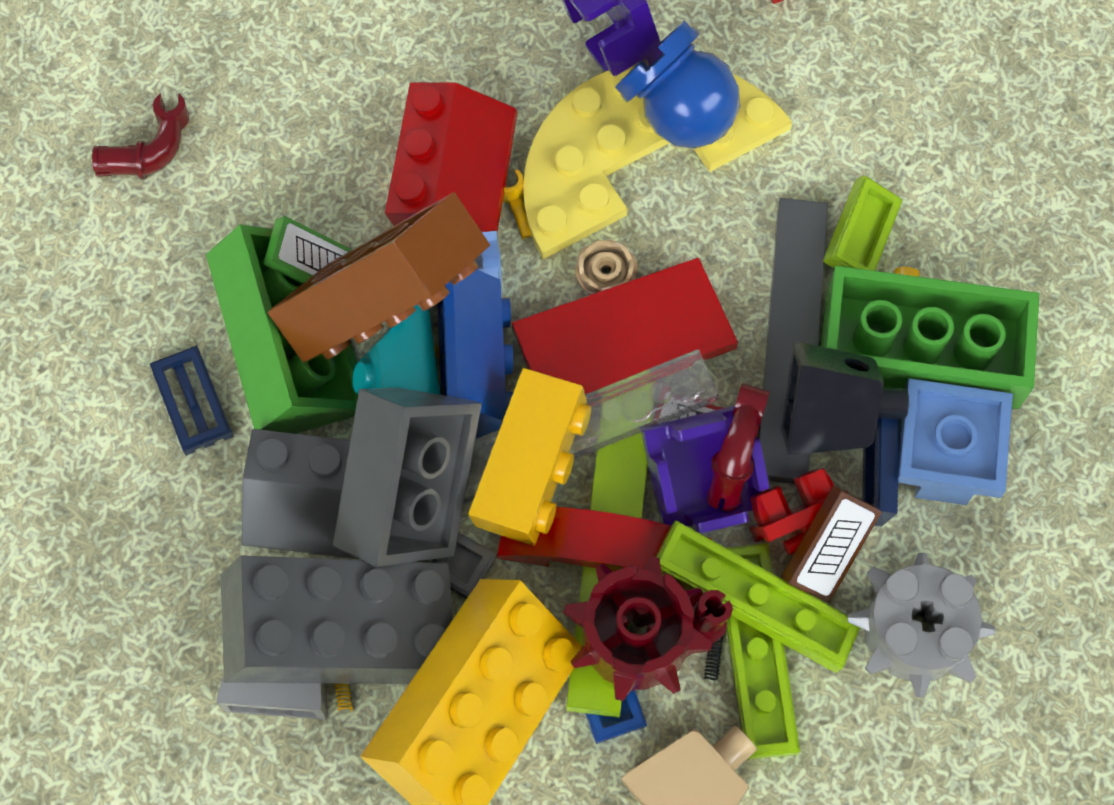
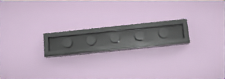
(791, 319)

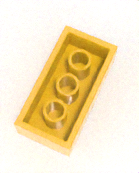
(474, 699)

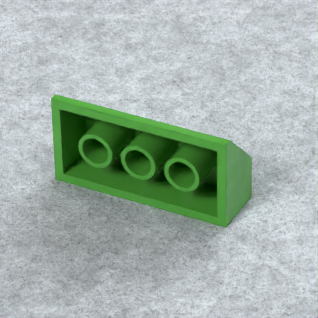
(276, 383)

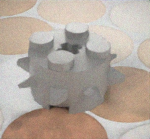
(898, 641)

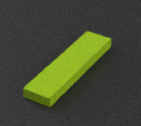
(759, 597)
(761, 679)

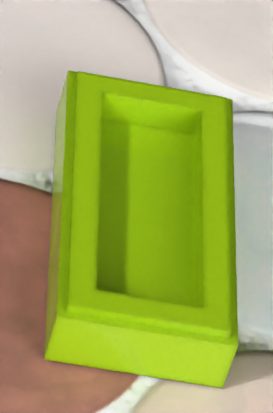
(863, 226)

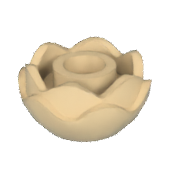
(604, 255)

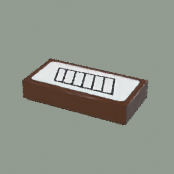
(831, 544)

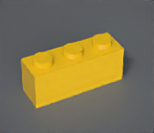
(530, 457)

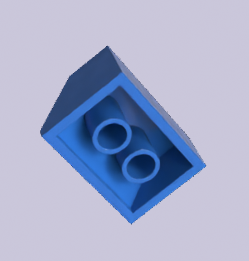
(472, 347)

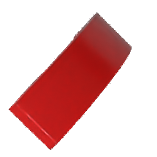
(589, 540)

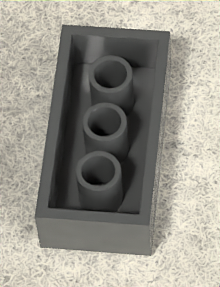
(330, 619)

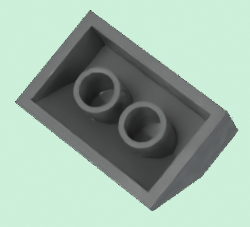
(405, 475)
(293, 492)

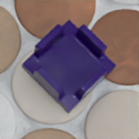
(627, 40)
(681, 470)

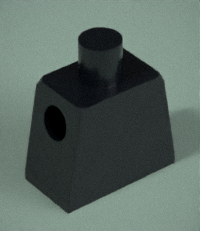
(835, 400)

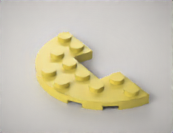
(598, 134)

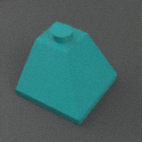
(401, 358)

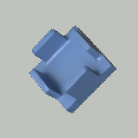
(954, 441)

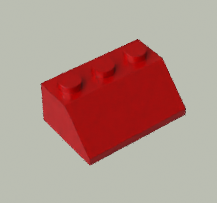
(448, 145)

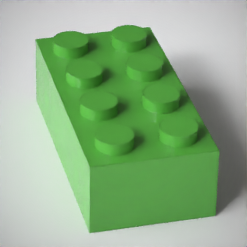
(935, 329)

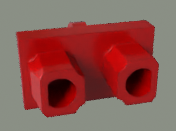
(776, 519)

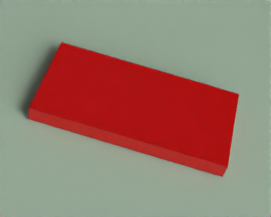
(627, 328)

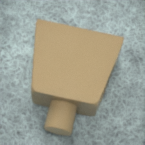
(693, 771)

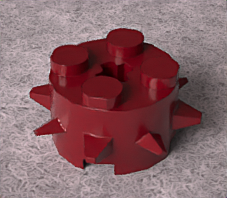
(646, 600)

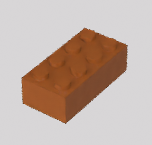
(381, 280)

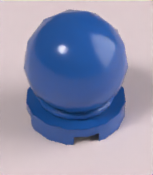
(685, 91)

